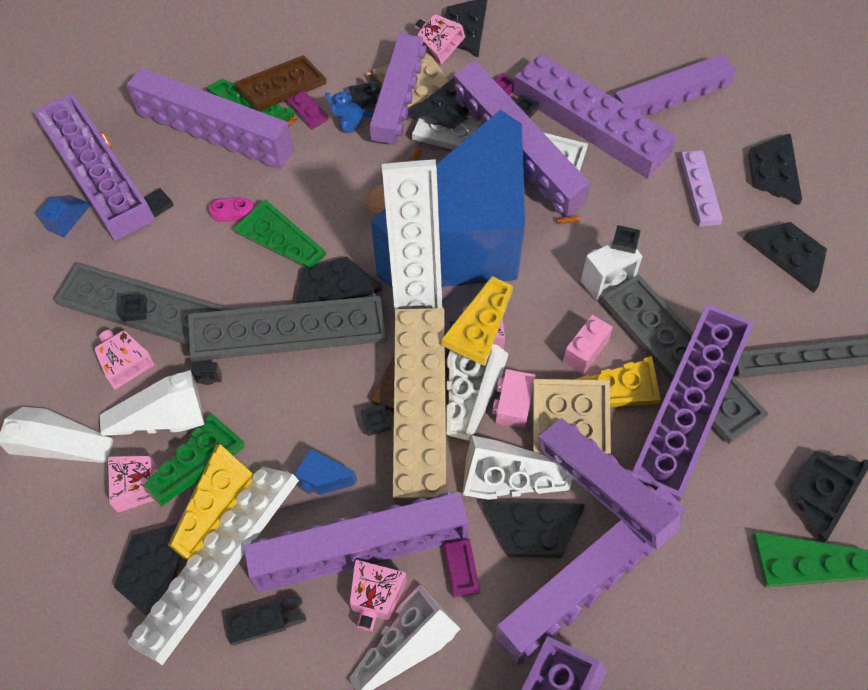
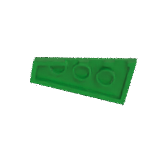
(227, 91)
(277, 233)
(191, 460)
(804, 562)

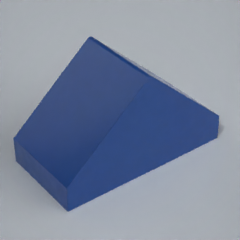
(477, 208)

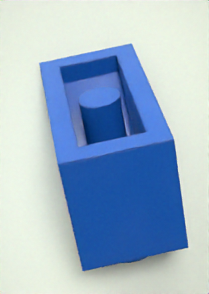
(62, 213)
(323, 475)

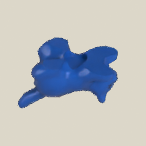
(348, 112)

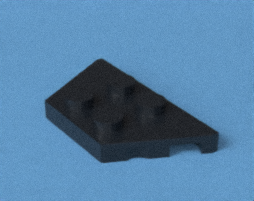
(471, 17)
(442, 108)
(775, 168)
(791, 251)
(335, 281)
(826, 489)
(534, 527)
(148, 568)

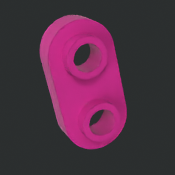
(230, 209)

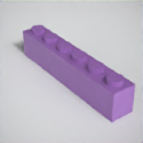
(678, 86)
(397, 89)
(611, 483)

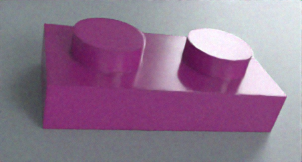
(307, 110)

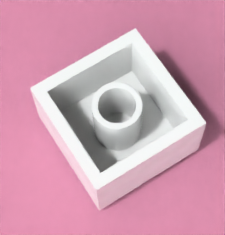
(608, 269)

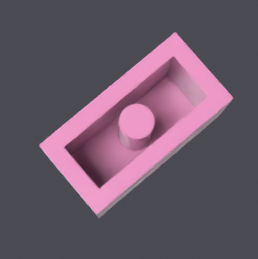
(587, 344)
(514, 399)

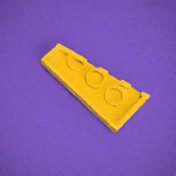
(479, 323)
(631, 384)
(213, 496)

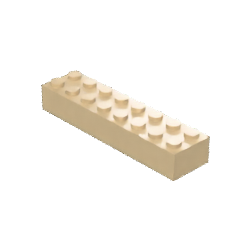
(419, 406)

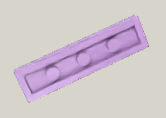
(701, 188)

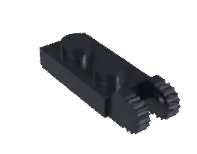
(262, 621)

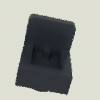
(365, 93)

